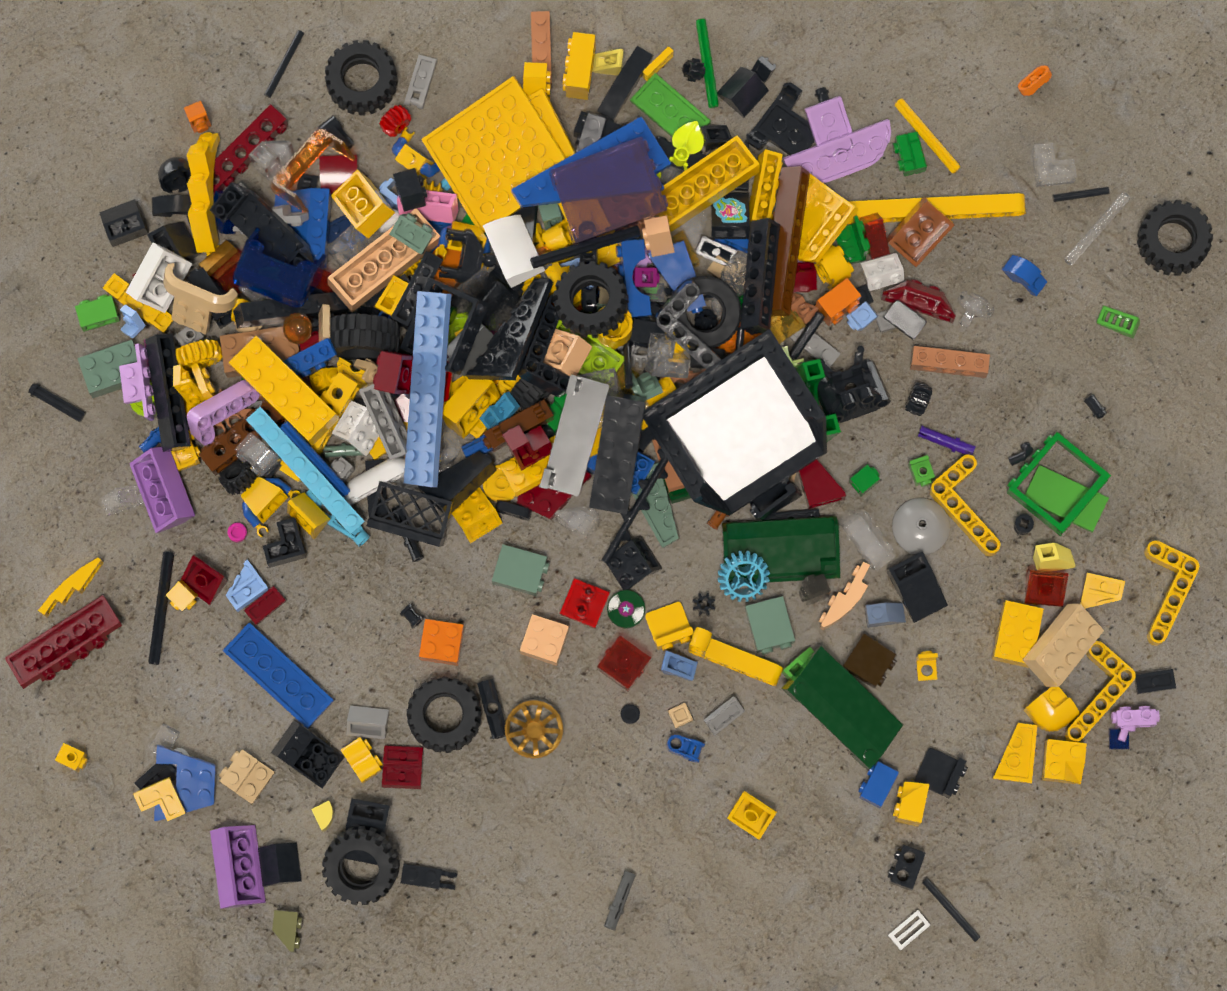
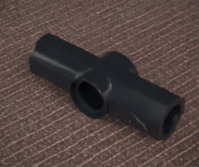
(490, 697)

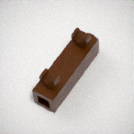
(528, 419)

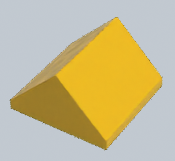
(307, 514)
(751, 815)

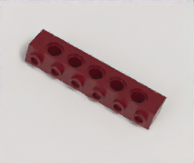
(270, 117)

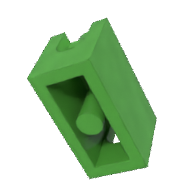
(97, 313)

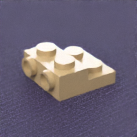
(246, 776)

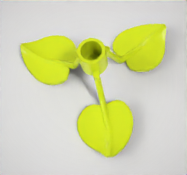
(686, 141)

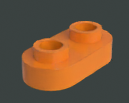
(1034, 80)

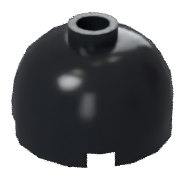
(174, 175)

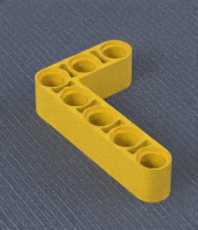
(962, 507)
(1173, 591)
(733, 658)
(1104, 696)

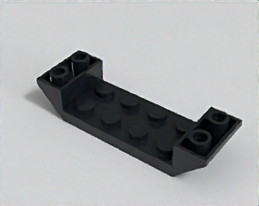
(250, 212)

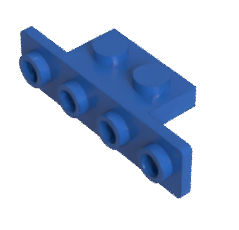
(311, 358)

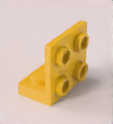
(476, 516)

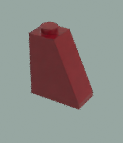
(819, 486)

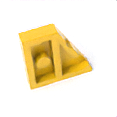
(1100, 590)

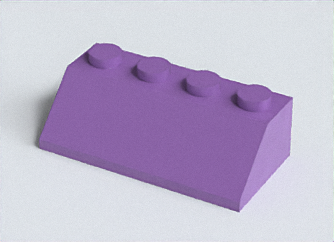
(161, 489)
(237, 866)

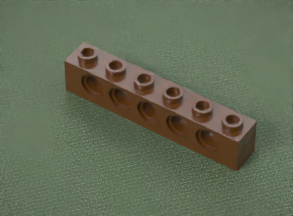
(224, 440)

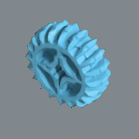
(733, 588)

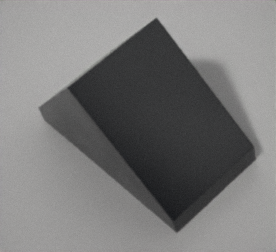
(715, 136)

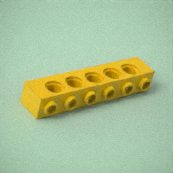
(350, 389)

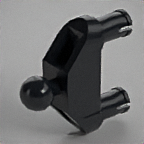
(470, 257)

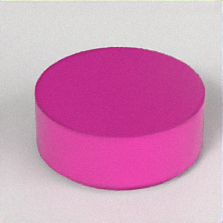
(237, 532)

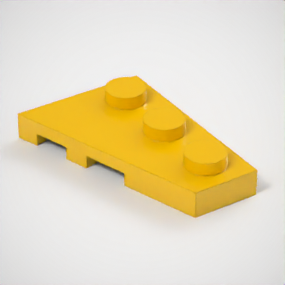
(1019, 755)

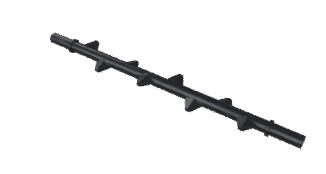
(640, 504)

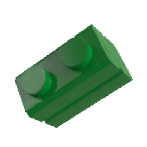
(910, 154)

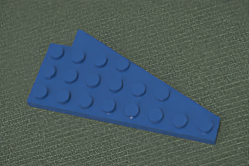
(539, 188)

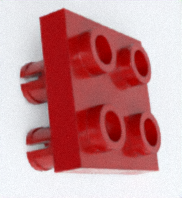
(584, 603)

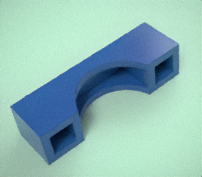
(630, 254)

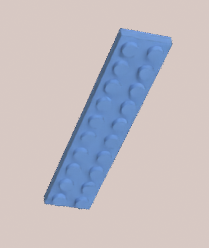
(427, 388)

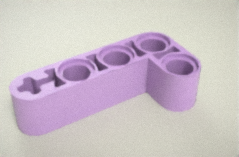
(218, 408)

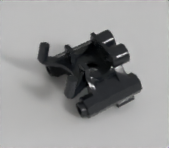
(852, 403)

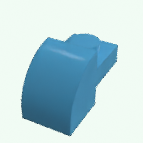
(501, 411)

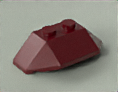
(921, 299)

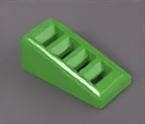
(1121, 315)

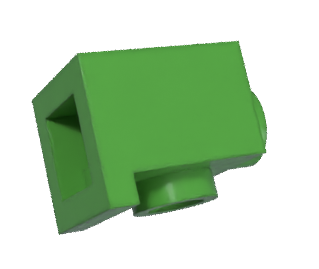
(921, 479)

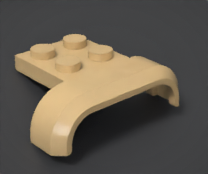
(195, 305)

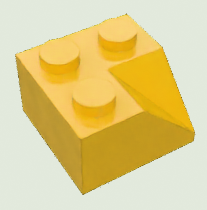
(1063, 761)
(911, 803)

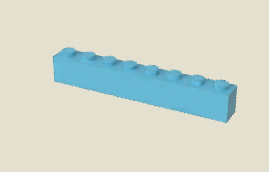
(305, 470)

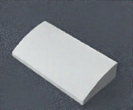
(513, 248)

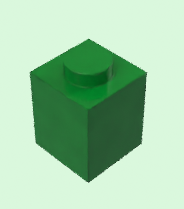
(865, 480)

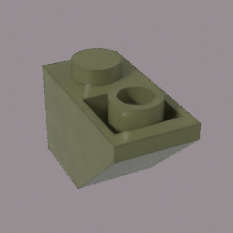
(286, 928)

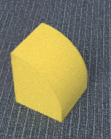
(324, 815)

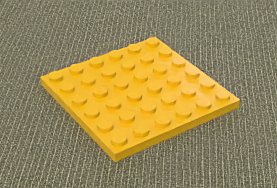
(492, 151)

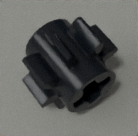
(693, 70)
(705, 320)
(698, 607)

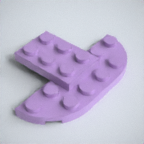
(837, 147)

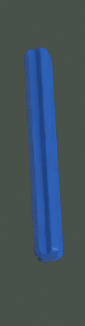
(315, 459)

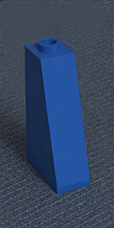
(676, 269)

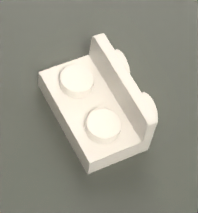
(883, 271)

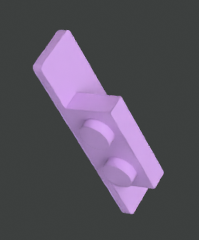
(136, 383)

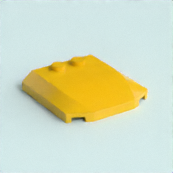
(823, 220)

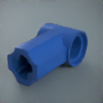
(475, 446)

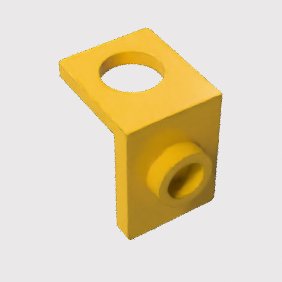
(923, 659)

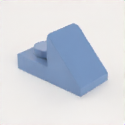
(678, 666)

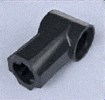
(334, 127)

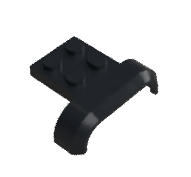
(782, 125)

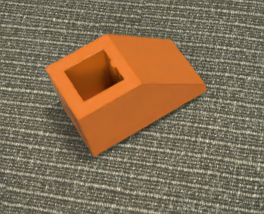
(197, 117)

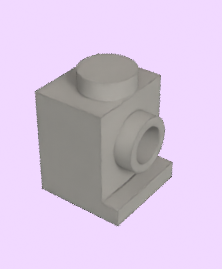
(182, 337)
(342, 468)

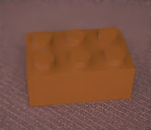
(920, 231)

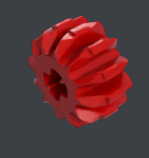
(395, 121)

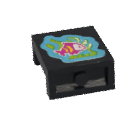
(731, 217)

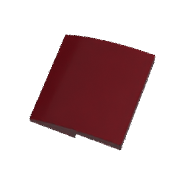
(335, 171)
(402, 767)

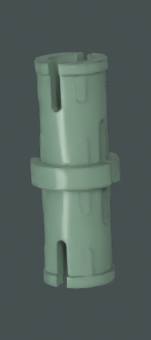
(341, 450)

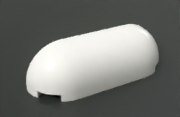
(367, 482)

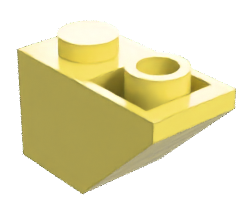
(1052, 557)

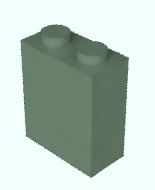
(520, 570)
(770, 625)

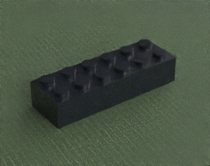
(617, 452)

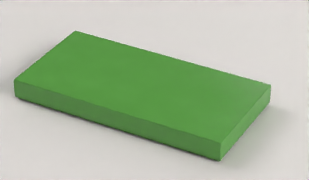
(666, 106)
(1060, 495)

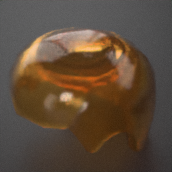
(297, 328)

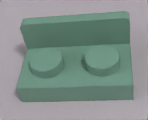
(412, 233)
(646, 386)

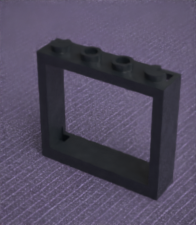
(469, 330)

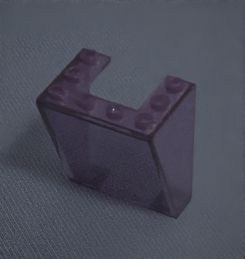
(609, 190)

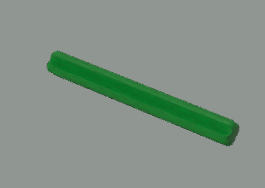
(707, 60)

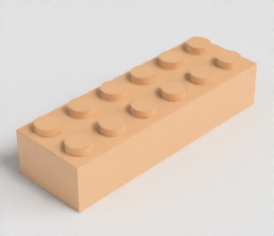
(375, 267)

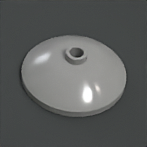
(916, 538)

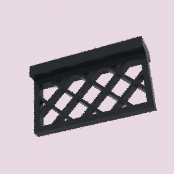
(406, 530)

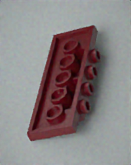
(64, 643)

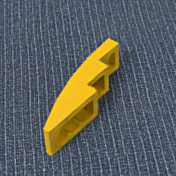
(76, 582)

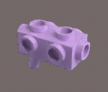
(1130, 719)

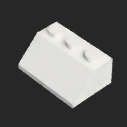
(148, 281)

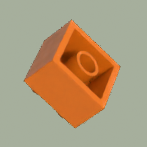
(838, 302)
(441, 642)

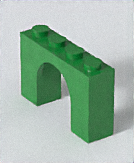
(812, 374)

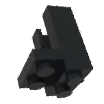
(201, 279)

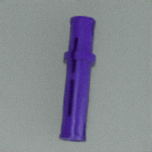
(946, 441)

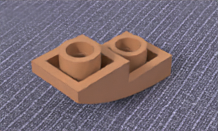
(803, 309)

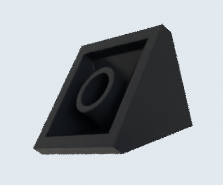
(743, 91)
(279, 864)

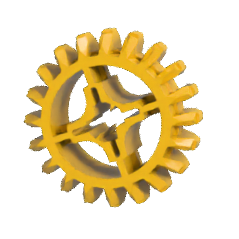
(202, 352)

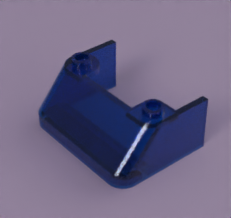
(276, 278)

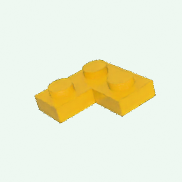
(163, 794)

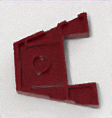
(546, 501)

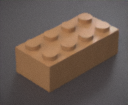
(271, 337)

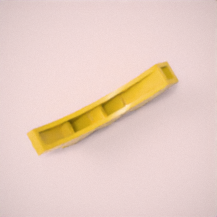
(200, 186)

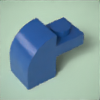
(1026, 273)

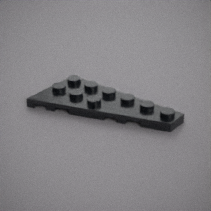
(513, 337)

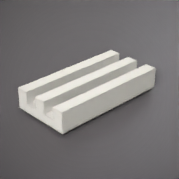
(896, 940)

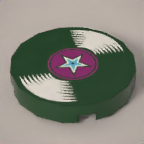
(626, 609)

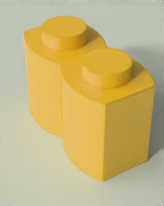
(361, 759)

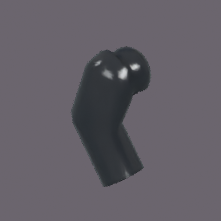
(1026, 451)

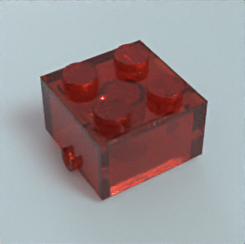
(624, 663)

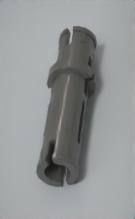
(616, 909)

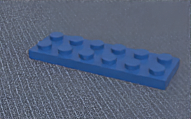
(278, 675)

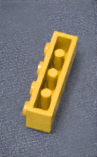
(765, 185)

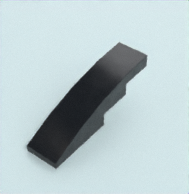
(625, 83)

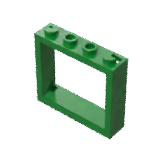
(1057, 527)

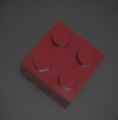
(393, 372)

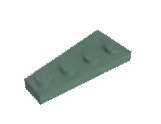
(660, 513)

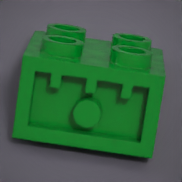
(853, 242)

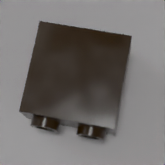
(870, 662)

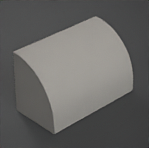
(367, 722)

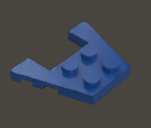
(193, 781)

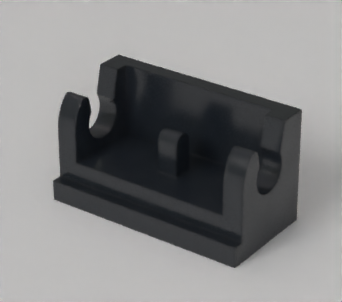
(155, 774)

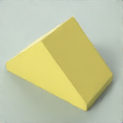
(608, 62)

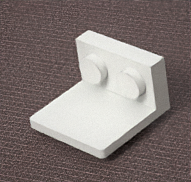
(357, 428)

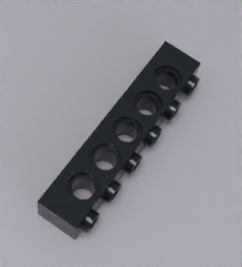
(760, 276)

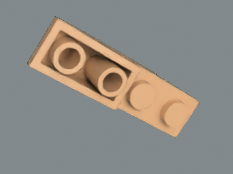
(843, 604)

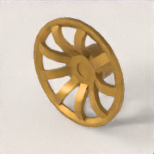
(534, 729)

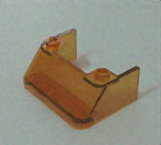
(302, 161)

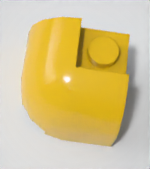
(1052, 710)

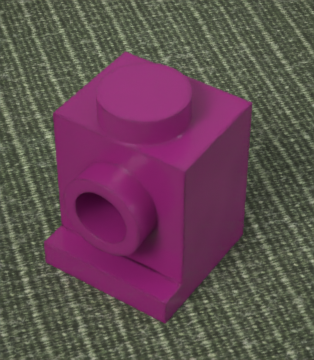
(651, 274)

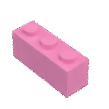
(439, 207)

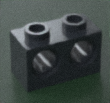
(911, 869)

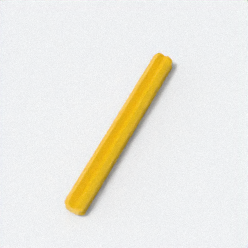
(927, 136)

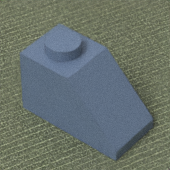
(884, 614)

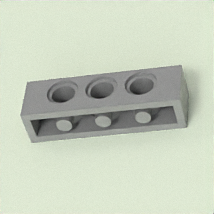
(386, 420)

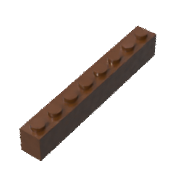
(790, 215)

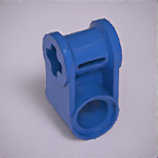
(686, 748)

